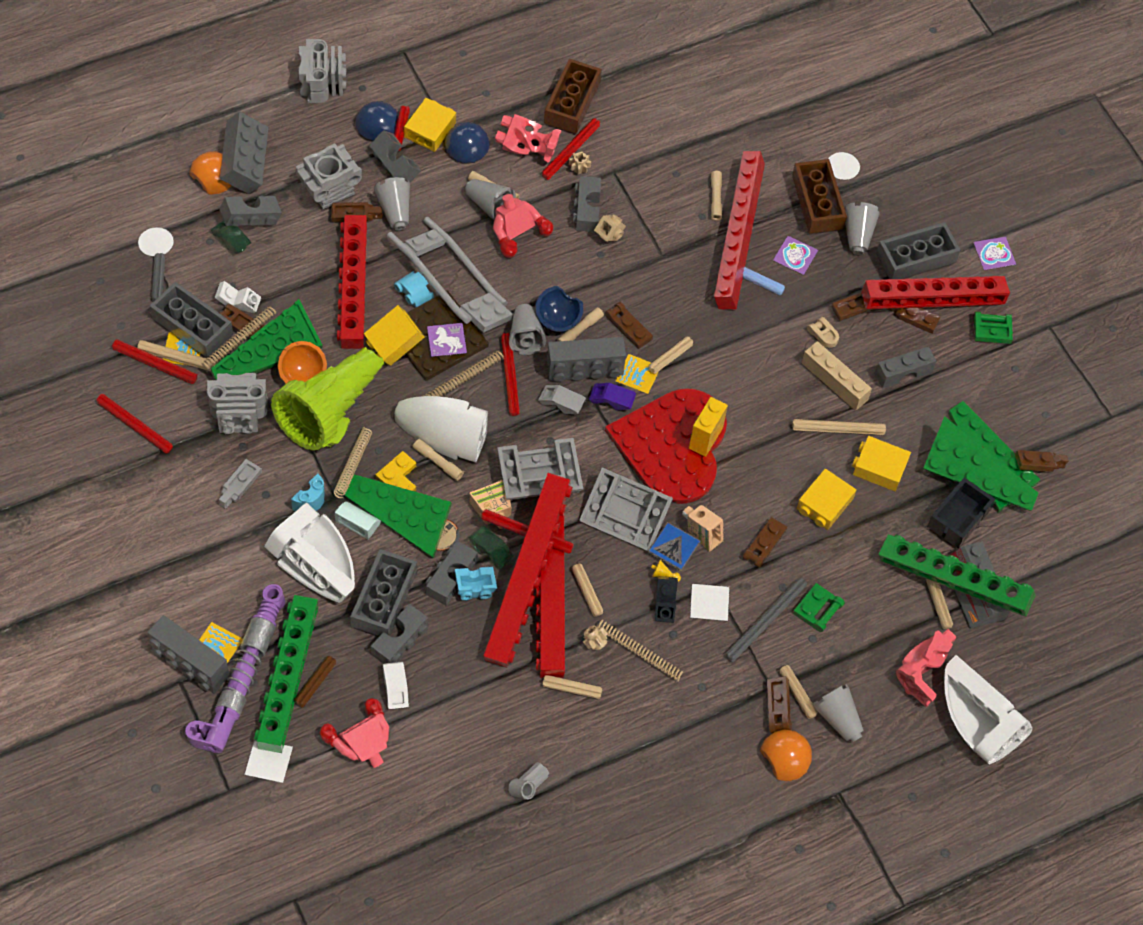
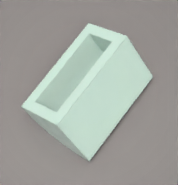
(356, 520)

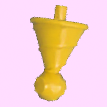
(662, 570)

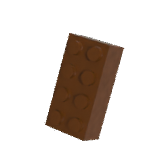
(572, 96)
(819, 196)

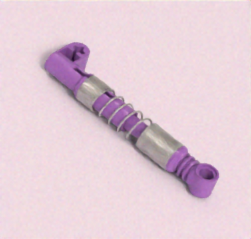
(233, 697)

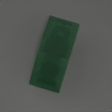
(233, 237)
(495, 547)

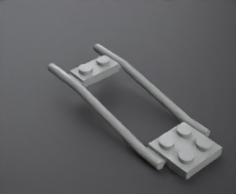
(484, 311)

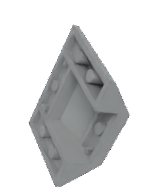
(526, 470)
(626, 509)

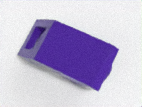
(616, 396)

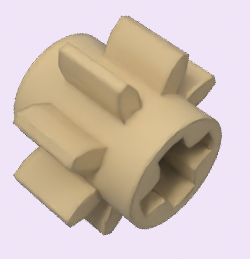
(579, 162)
(595, 637)

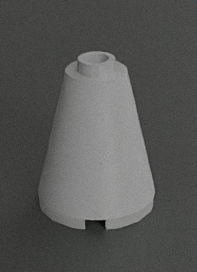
(487, 195)
(394, 200)
(860, 226)
(526, 331)
(841, 713)

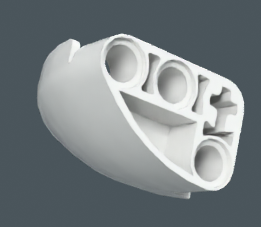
(444, 425)
(314, 553)
(982, 713)

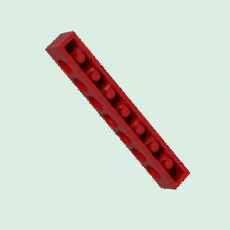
(935, 292)
(353, 337)

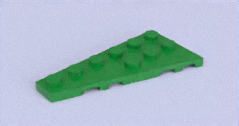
(267, 344)
(979, 431)
(959, 456)
(407, 512)

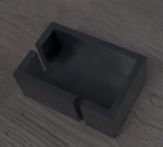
(961, 512)

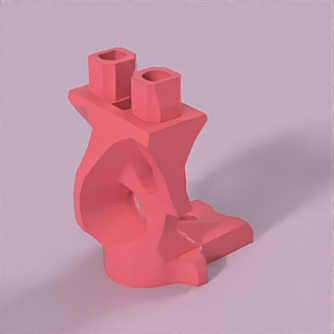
(518, 134)
(919, 660)

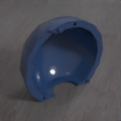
(375, 118)
(467, 142)
(558, 310)

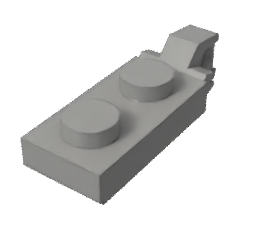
(239, 482)

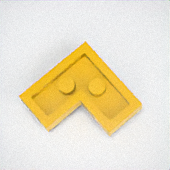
(396, 470)

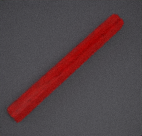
(571, 148)
(154, 361)
(510, 375)
(134, 423)
(522, 529)

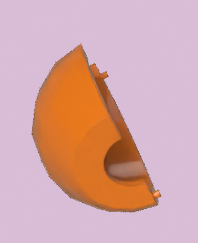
(207, 170)
(301, 361)
(788, 754)

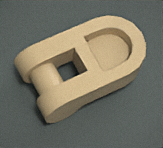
(828, 337)

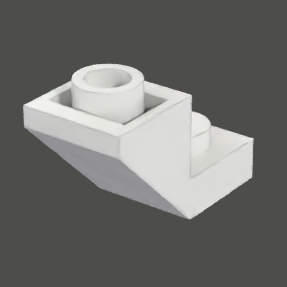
(243, 299)
(395, 685)

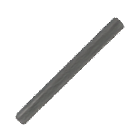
(766, 619)

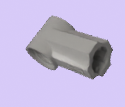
(526, 785)

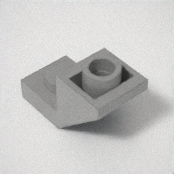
(565, 399)

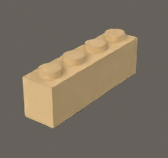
(836, 375)

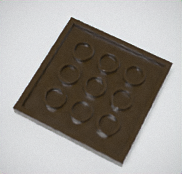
(439, 313)

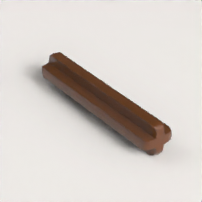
(315, 681)

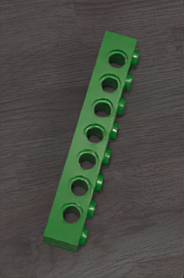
(1019, 604)
(275, 740)

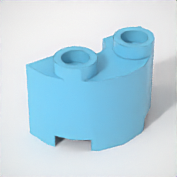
(415, 289)
(313, 496)
(475, 583)

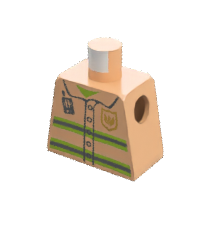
(491, 498)
(704, 526)

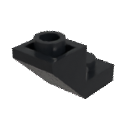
(666, 599)

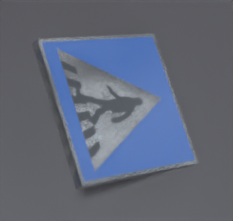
(674, 546)

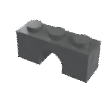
(386, 148)
(588, 192)
(236, 212)
(893, 370)
(440, 585)
(391, 649)

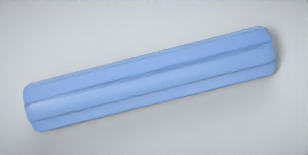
(763, 281)

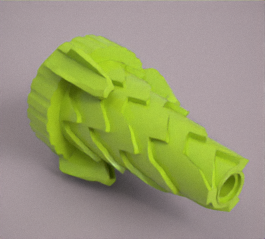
(315, 408)

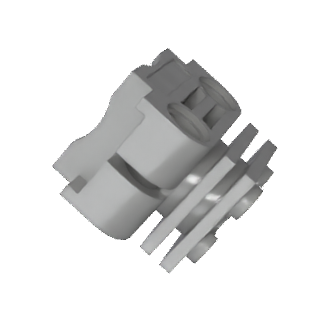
(319, 71)
(329, 175)
(237, 402)

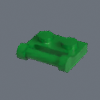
(993, 331)
(812, 605)

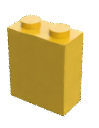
(430, 124)
(393, 335)
(708, 426)
(880, 463)
(826, 499)

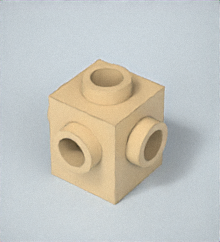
(610, 228)

